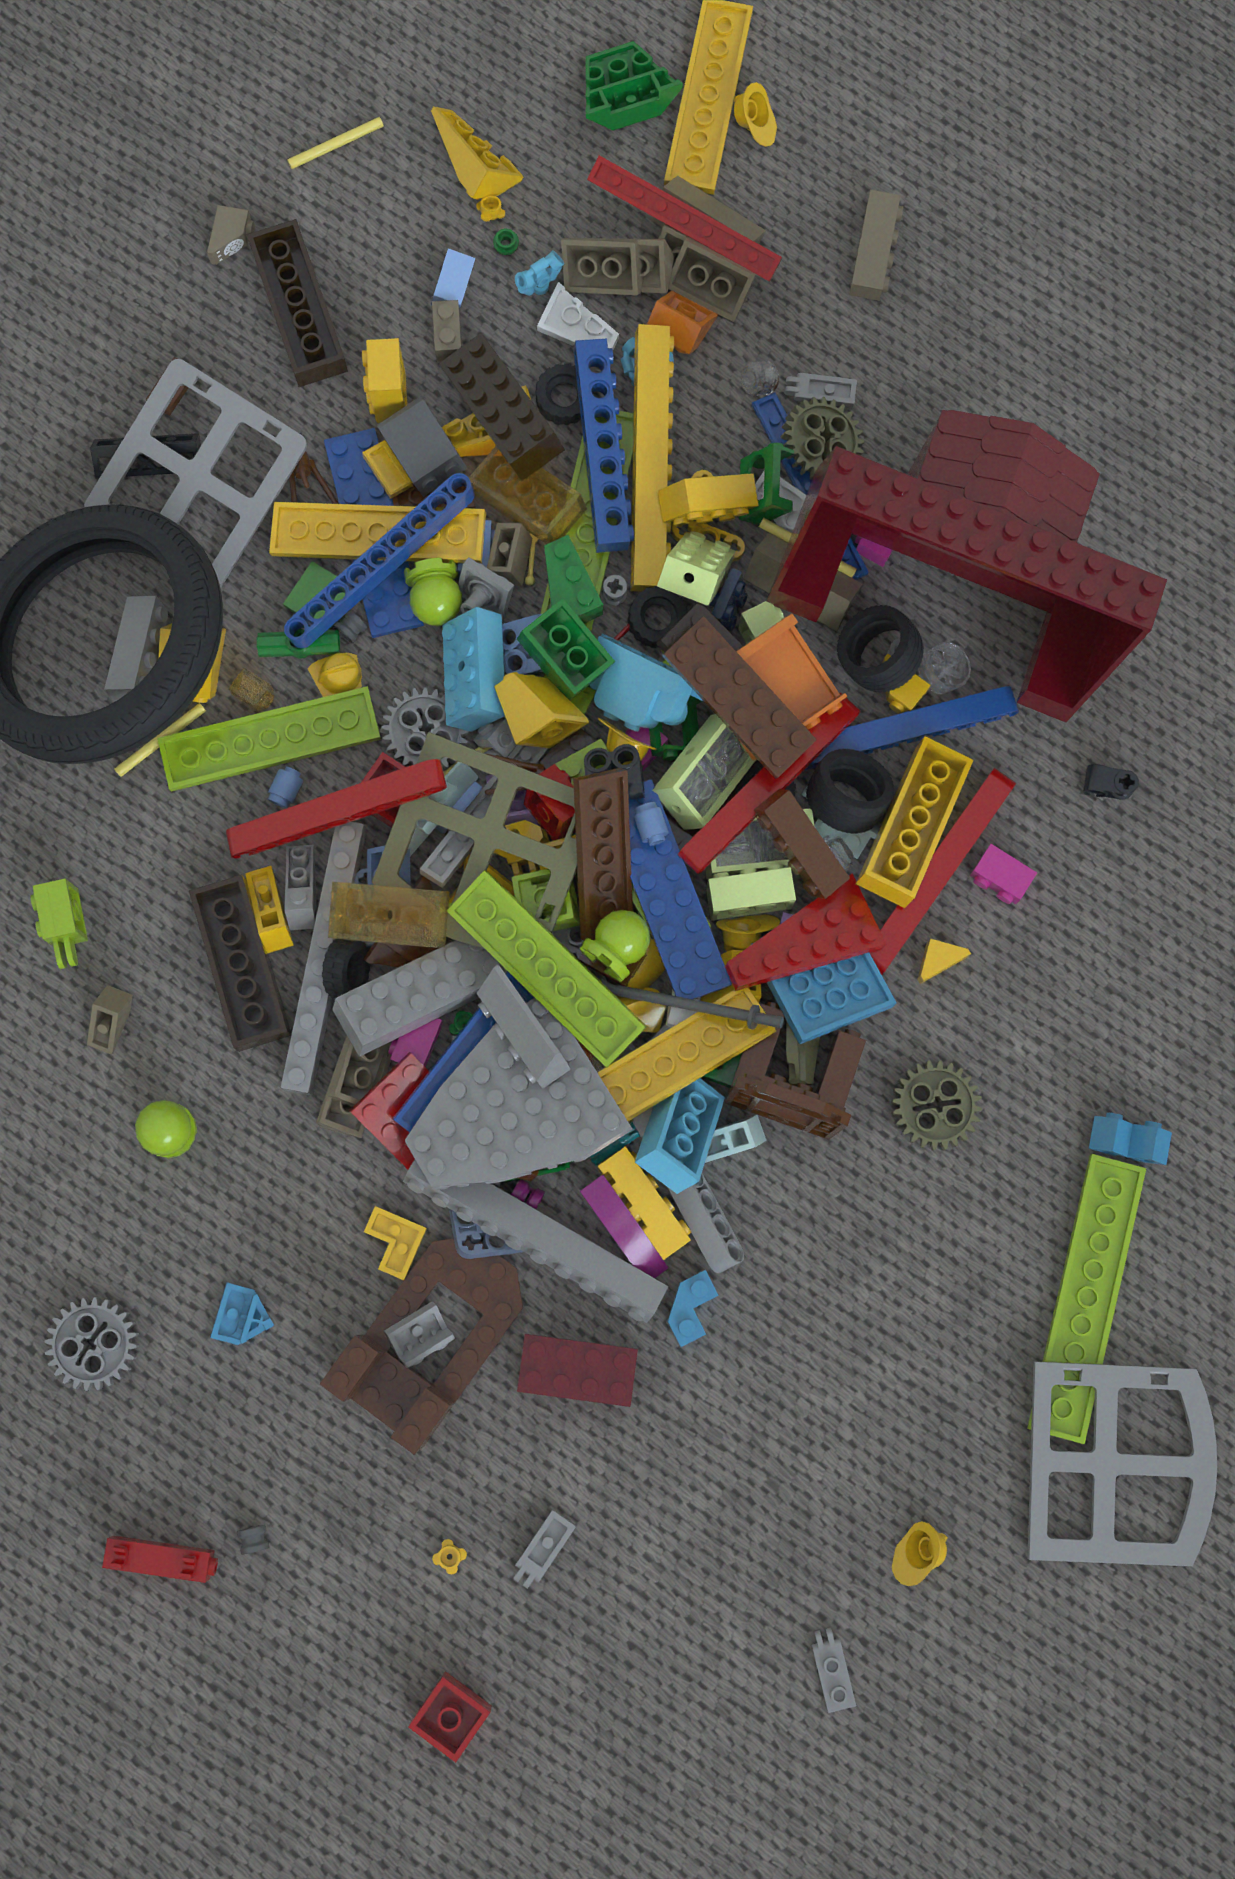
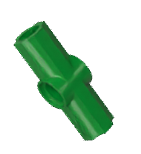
(278, 644)

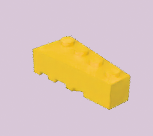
(644, 1202)

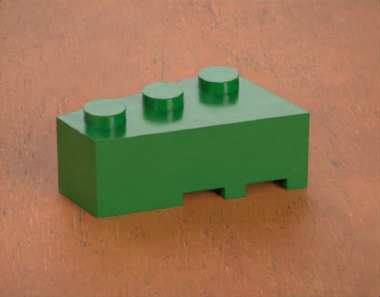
(570, 580)

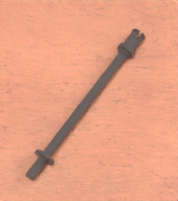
(752, 1016)

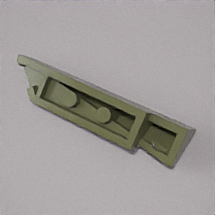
(801, 1058)

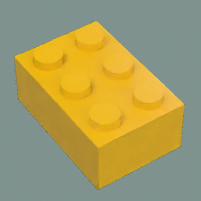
(384, 377)
(708, 499)

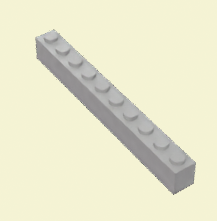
(314, 1002)
(548, 1243)

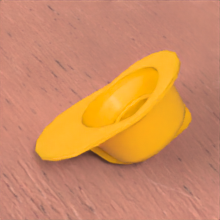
(755, 114)
(336, 673)
(617, 737)
(744, 931)
(918, 1553)

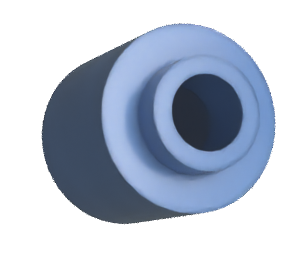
(285, 787)
(651, 823)

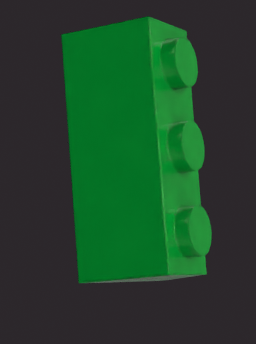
(565, 649)

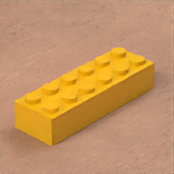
(914, 822)

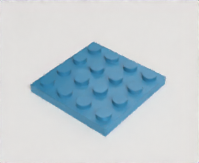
(831, 996)

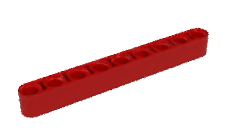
(337, 808)
(740, 809)
(943, 865)

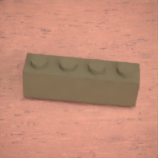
(875, 245)

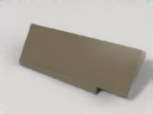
(711, 207)
(616, 265)
(707, 275)
(765, 566)
(349, 1084)

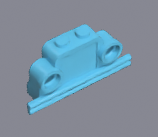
(640, 689)

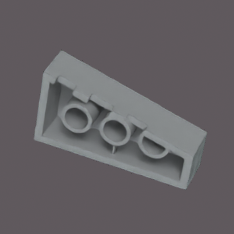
(136, 644)

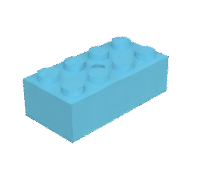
(473, 668)
(680, 1135)

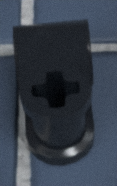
(1106, 782)

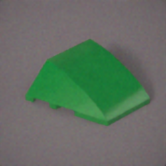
(626, 87)

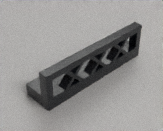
(179, 443)

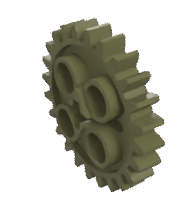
(822, 436)
(941, 1128)

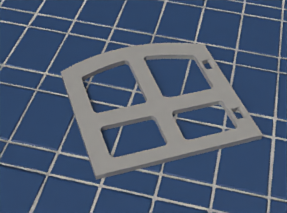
(1106, 1464)

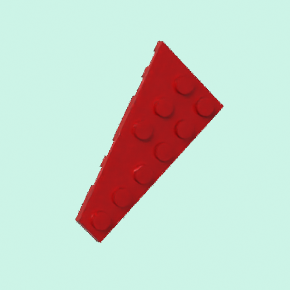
(809, 939)

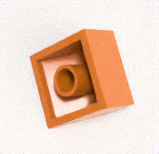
(686, 319)

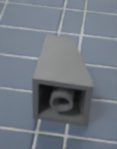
(421, 446)

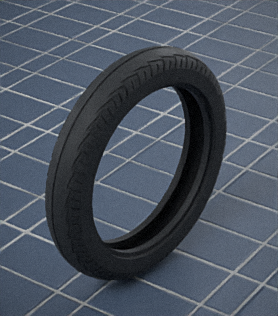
(174, 677)

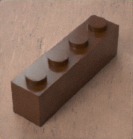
(801, 844)

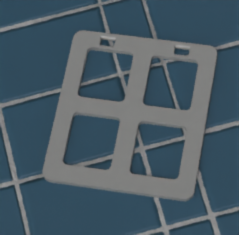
(197, 473)

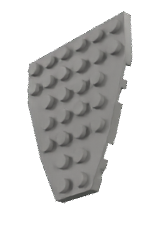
(500, 1126)

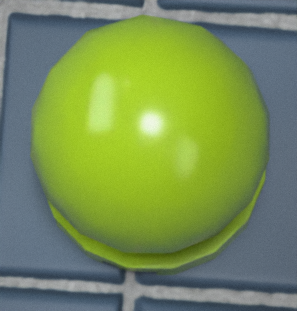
(434, 593)
(618, 941)
(165, 1129)

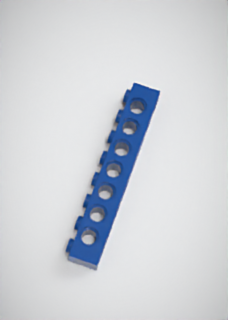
(597, 354)

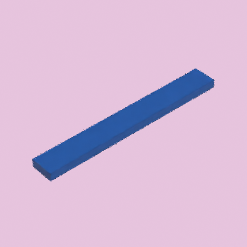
(772, 417)

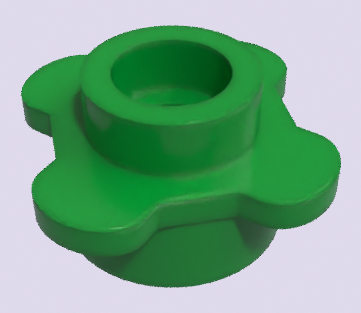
(461, 1018)

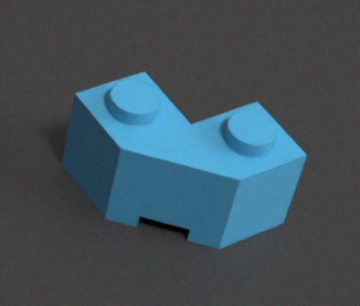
(1140, 1142)
(682, 1316)

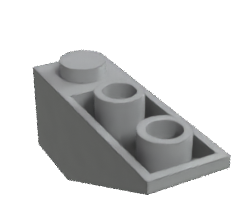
(300, 887)

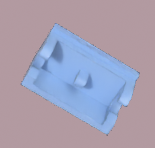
(453, 277)

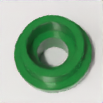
(506, 234)

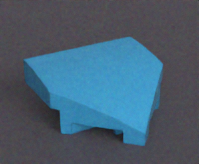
(239, 1315)

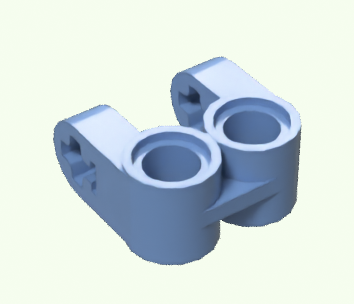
(515, 649)

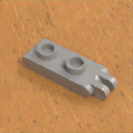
(820, 386)
(544, 1547)
(833, 1672)

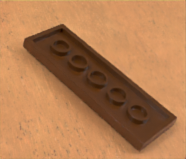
(739, 697)
(602, 846)

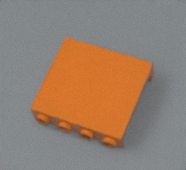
(792, 673)

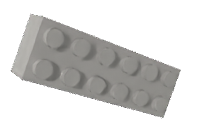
(413, 995)

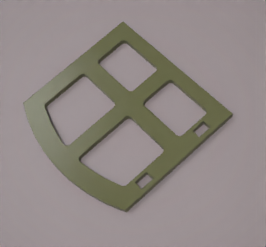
(487, 832)

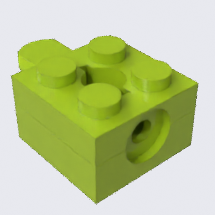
(529, 892)
(60, 919)

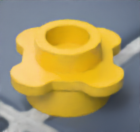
(490, 208)
(449, 1564)

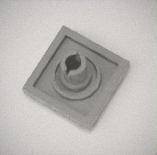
(484, 589)

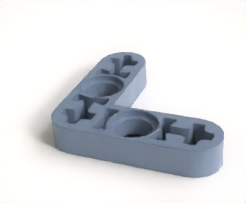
(473, 1233)

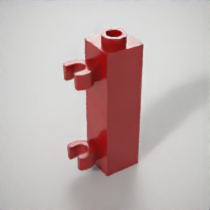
(159, 1559)

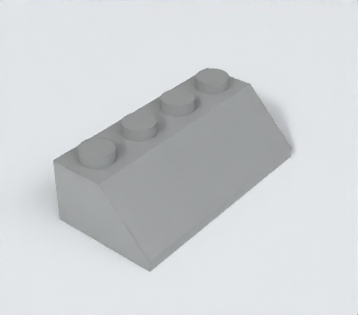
(521, 1028)

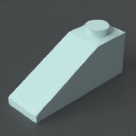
(736, 1138)

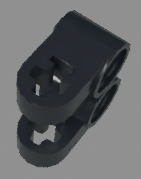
(614, 760)

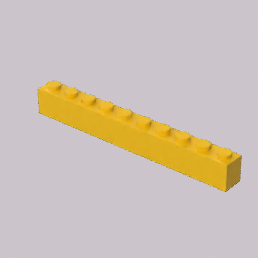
(650, 453)

